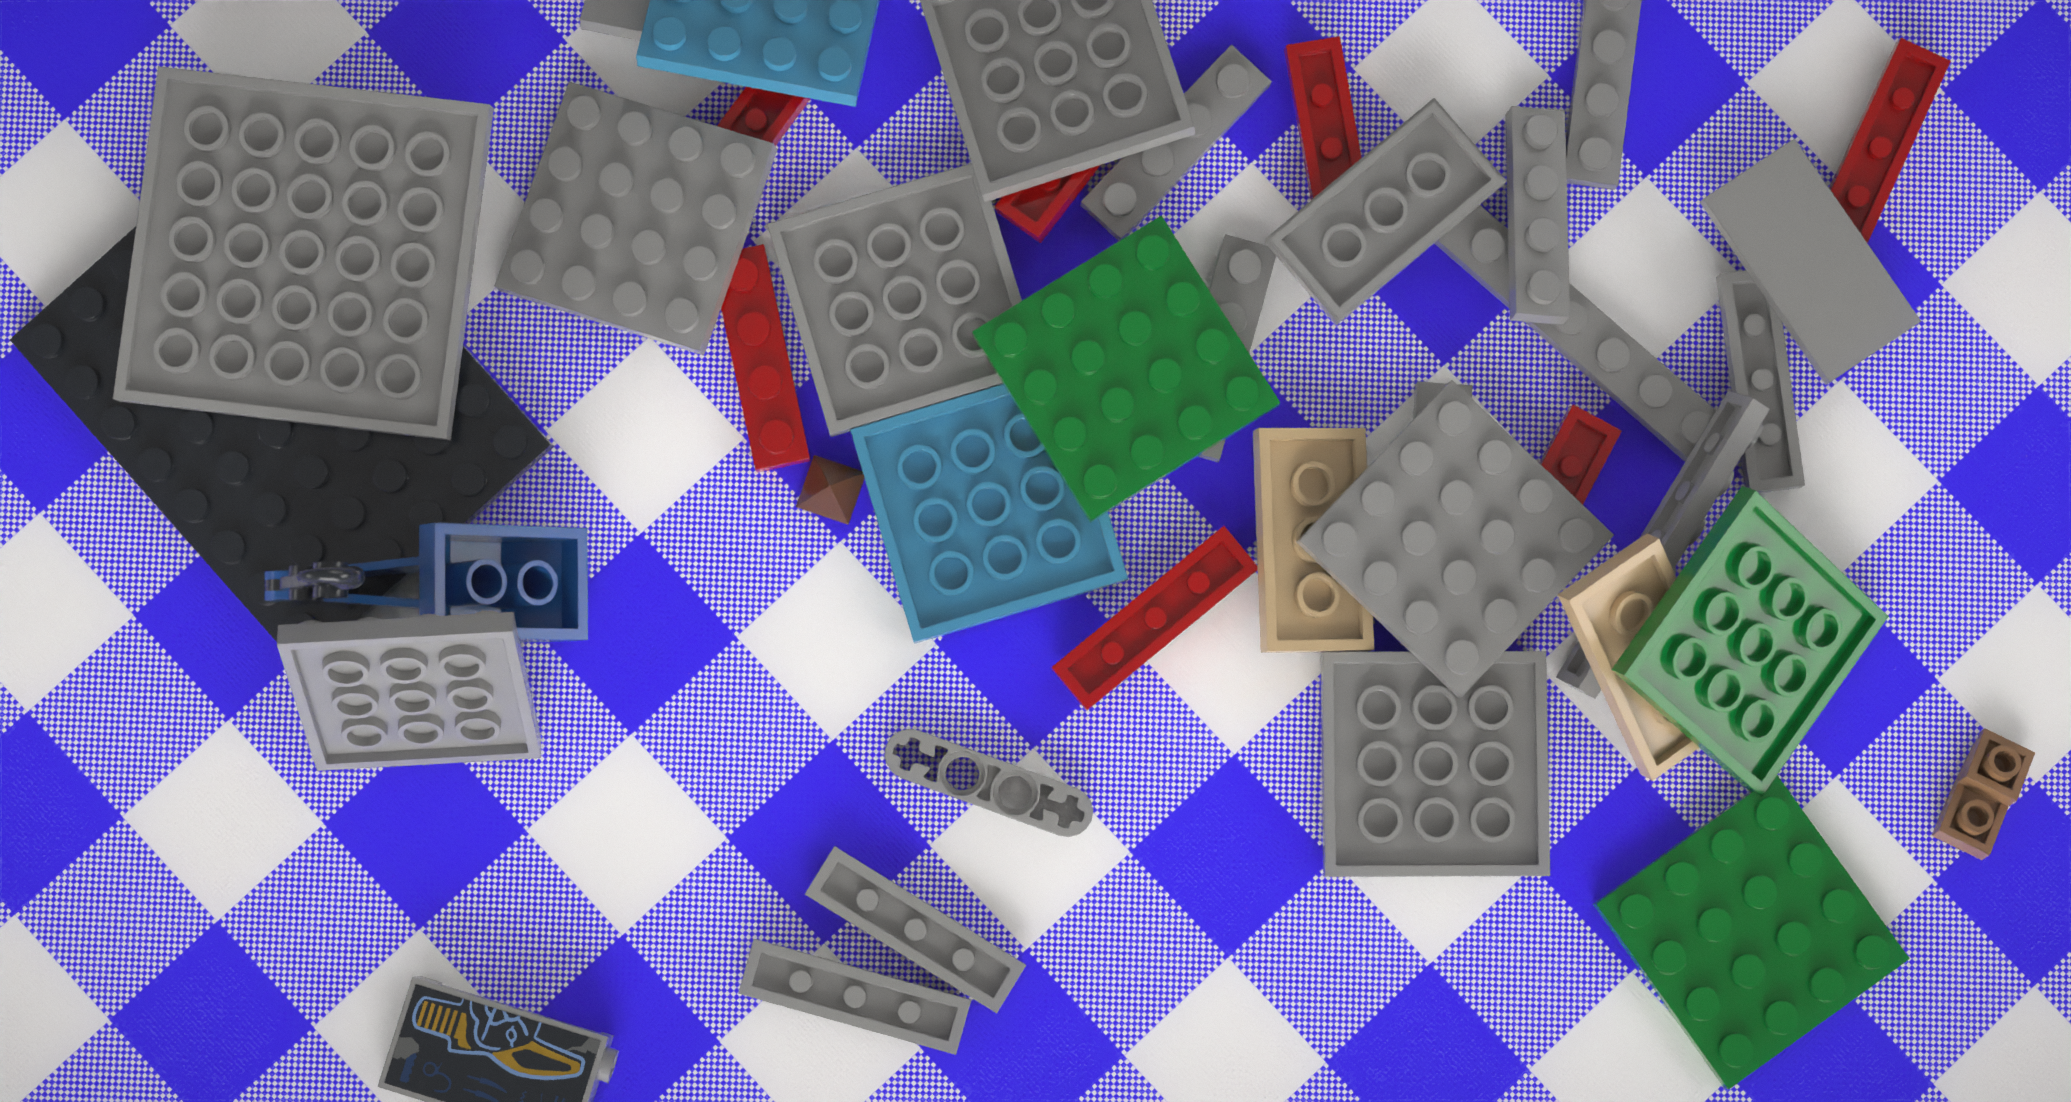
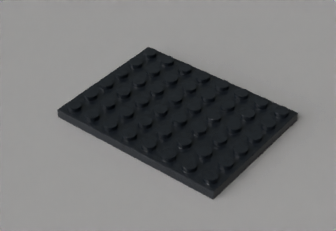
(277, 490)

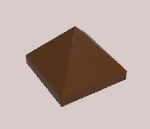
(831, 490)

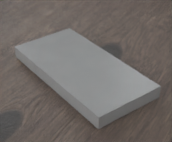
(1385, 211)
(1810, 261)

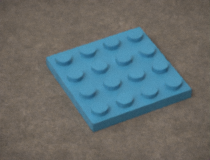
(764, 44)
(978, 515)

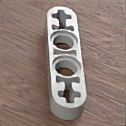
(991, 775)

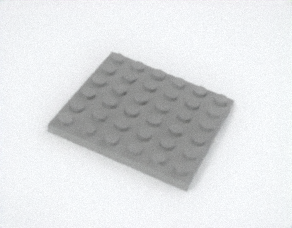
(303, 253)

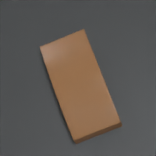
(1983, 793)

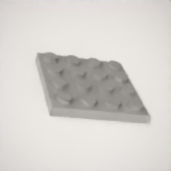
(1055, 85)
(636, 218)
(893, 295)
(1455, 538)
(411, 690)
(1433, 777)

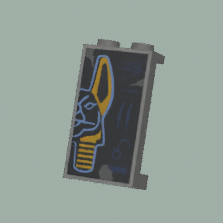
(487, 1051)

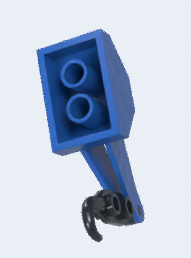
(469, 570)

